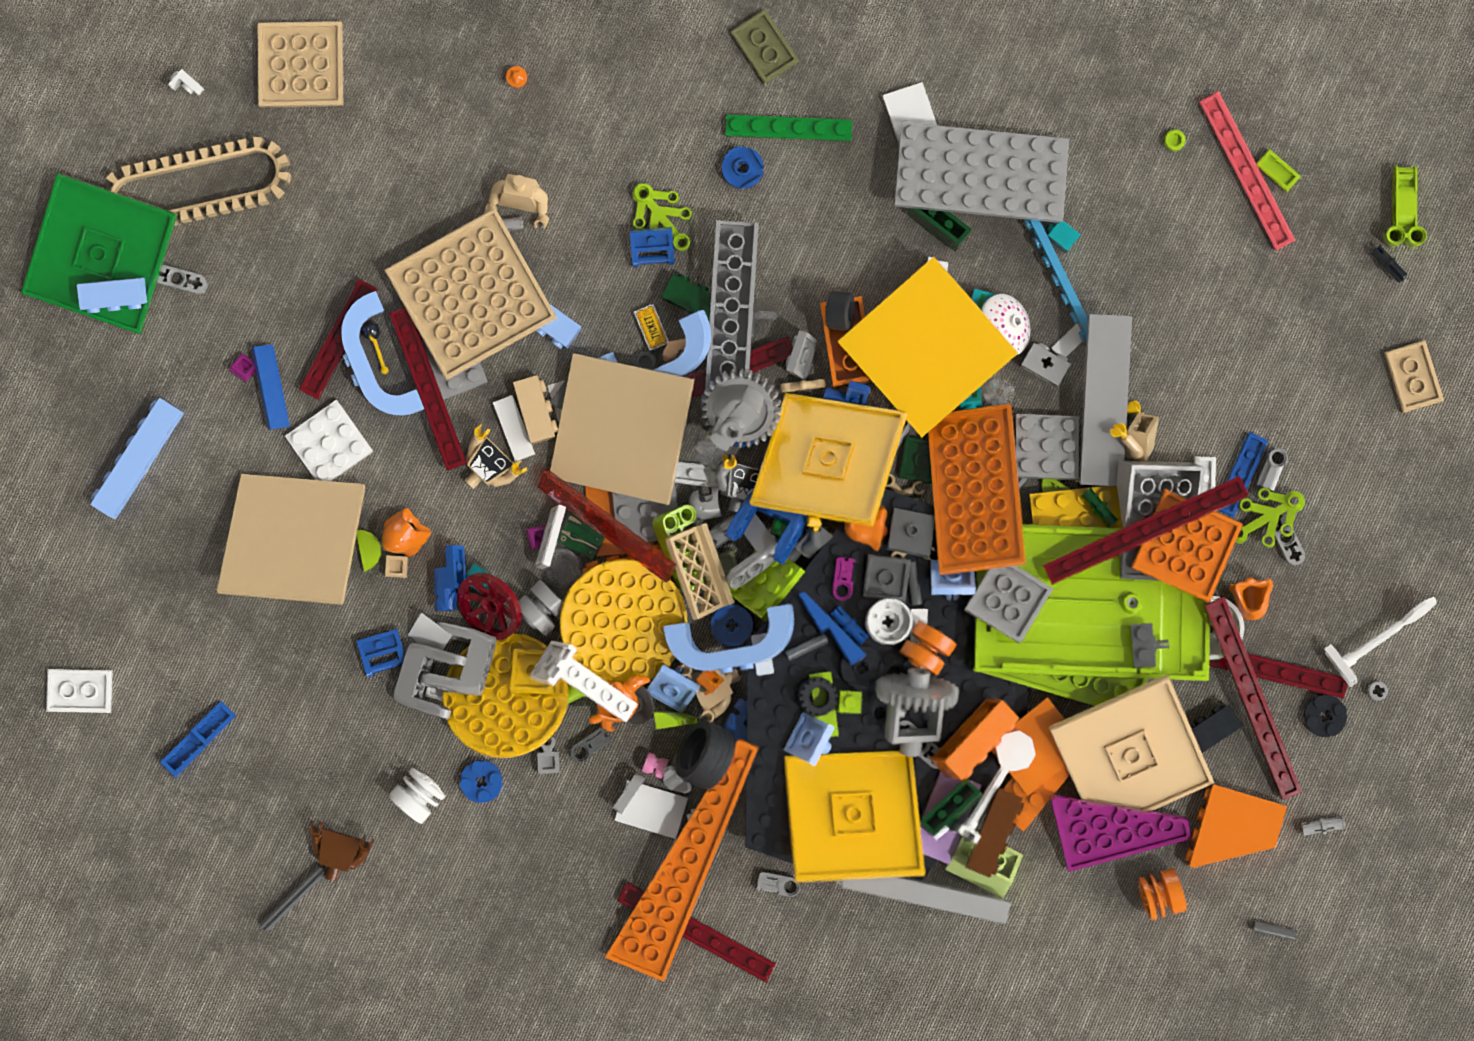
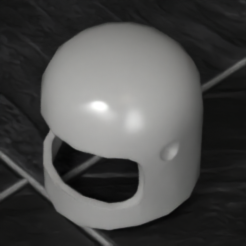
(706, 506)

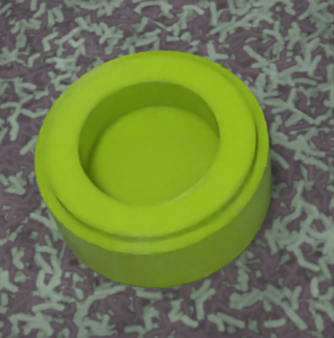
(1174, 140)

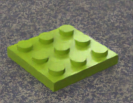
(768, 587)

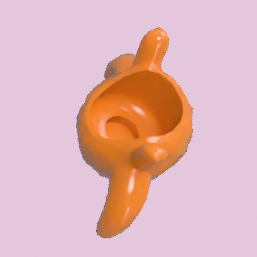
(628, 689)

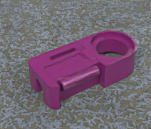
(842, 576)

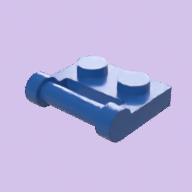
(652, 240)
(378, 646)

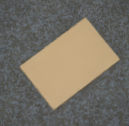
(1413, 376)

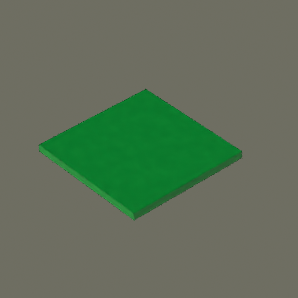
(97, 238)

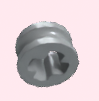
(1374, 696)

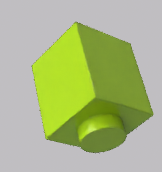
(848, 701)

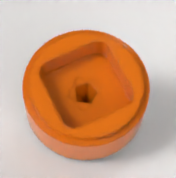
(516, 77)

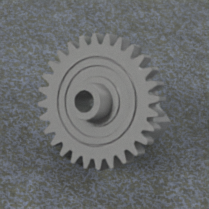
(744, 421)
(915, 690)

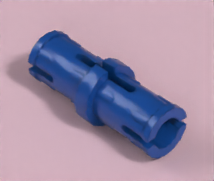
(849, 625)

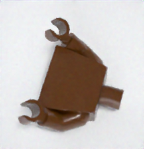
(338, 850)

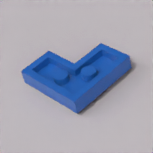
(856, 394)

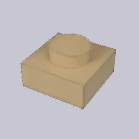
(396, 566)

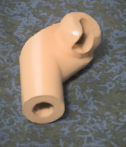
(672, 349)

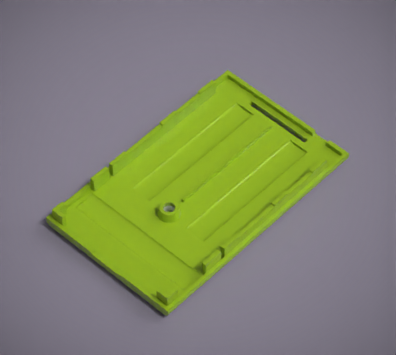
(1089, 619)

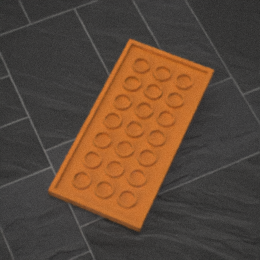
(976, 490)

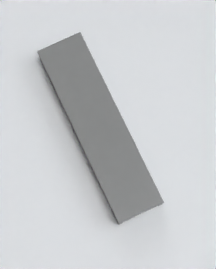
(732, 298)
(1104, 397)
(933, 896)

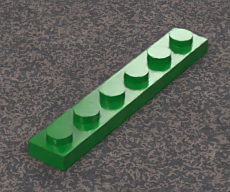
(788, 128)

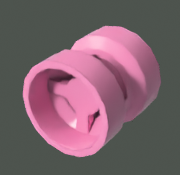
(655, 765)

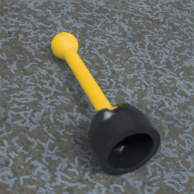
(372, 333)

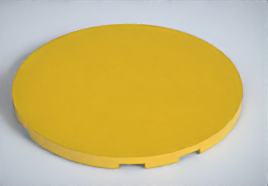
(619, 619)
(502, 721)

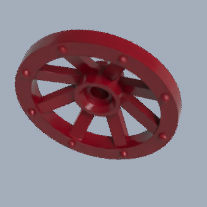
(491, 603)

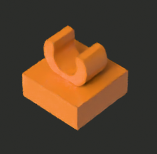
(710, 681)

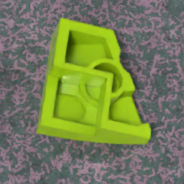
(671, 719)

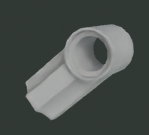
(1271, 471)

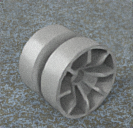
(536, 612)

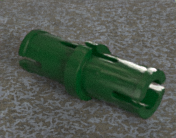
(1099, 507)

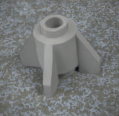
(673, 781)

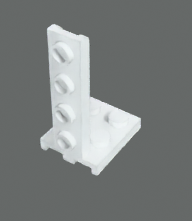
(558, 663)

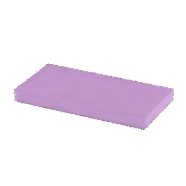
(945, 846)

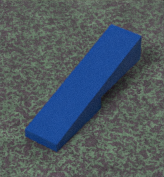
(824, 622)
(197, 739)

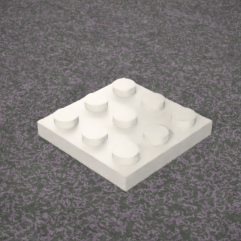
(329, 443)

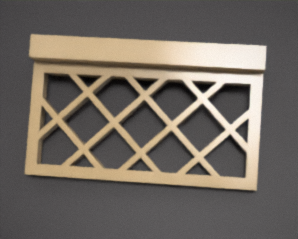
(708, 568)

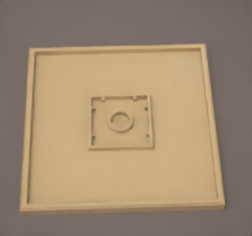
(621, 428)
(291, 539)
(1133, 749)

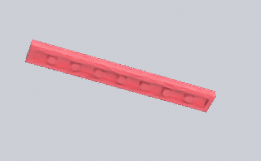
(1247, 170)

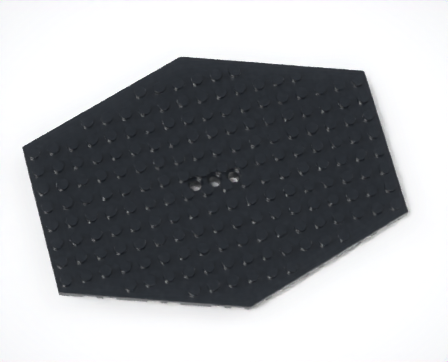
(774, 697)

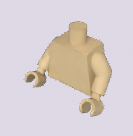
(520, 194)
(717, 702)

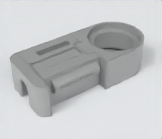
(628, 793)
(774, 882)

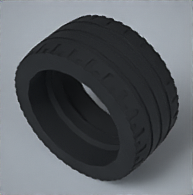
(705, 754)

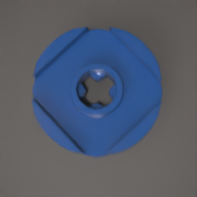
(745, 156)
(740, 633)
(484, 793)

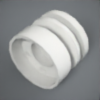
(894, 610)
(417, 795)

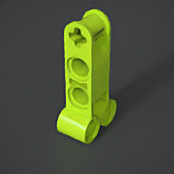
(1404, 208)

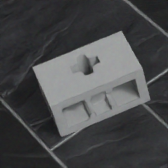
(1051, 375)

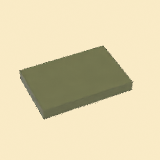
(764, 46)

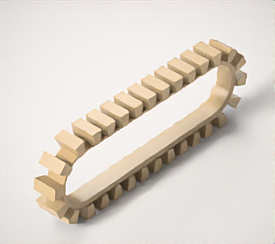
(185, 217)

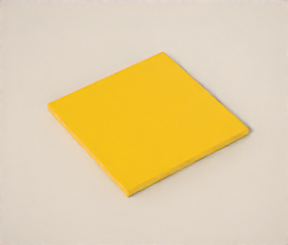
(928, 346)
(829, 459)
(854, 816)

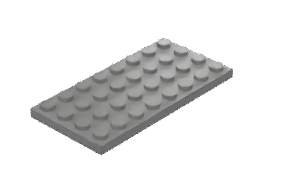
(981, 172)

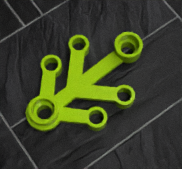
(660, 213)
(1272, 515)

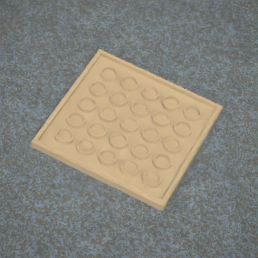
(470, 294)

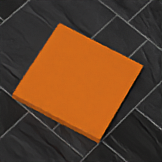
(1190, 555)

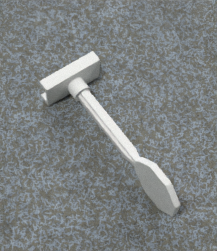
(1344, 663)
(1013, 754)

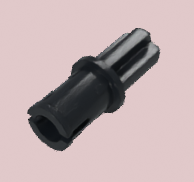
(1389, 264)

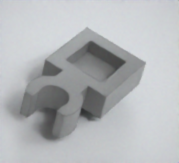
(548, 760)

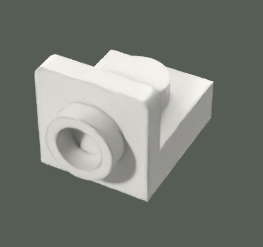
(189, 84)

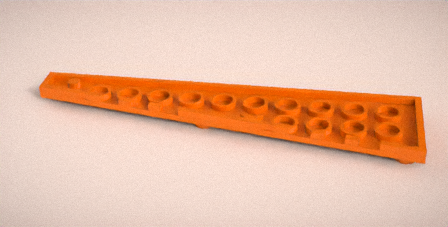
(663, 912)

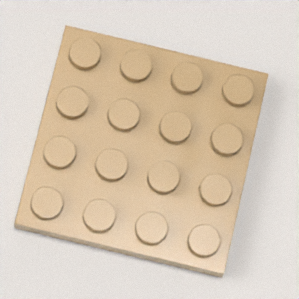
(300, 64)

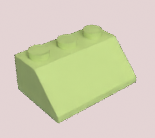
(998, 883)

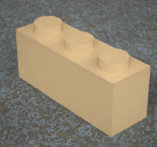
(535, 409)

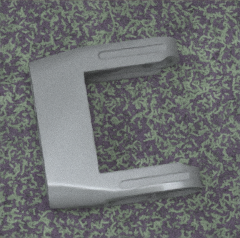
(759, 539)
(415, 664)
(476, 666)

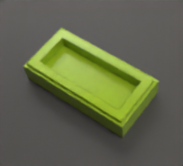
(1278, 170)

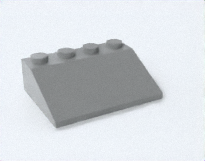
(1143, 483)

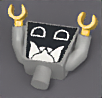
(735, 481)

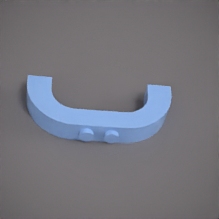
(698, 340)
(355, 356)
(779, 633)

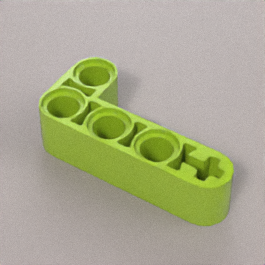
(675, 526)

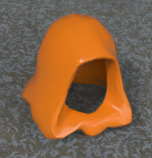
(869, 535)
(401, 537)
(1252, 597)

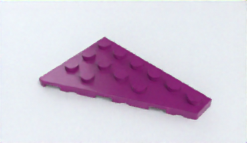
(1105, 832)

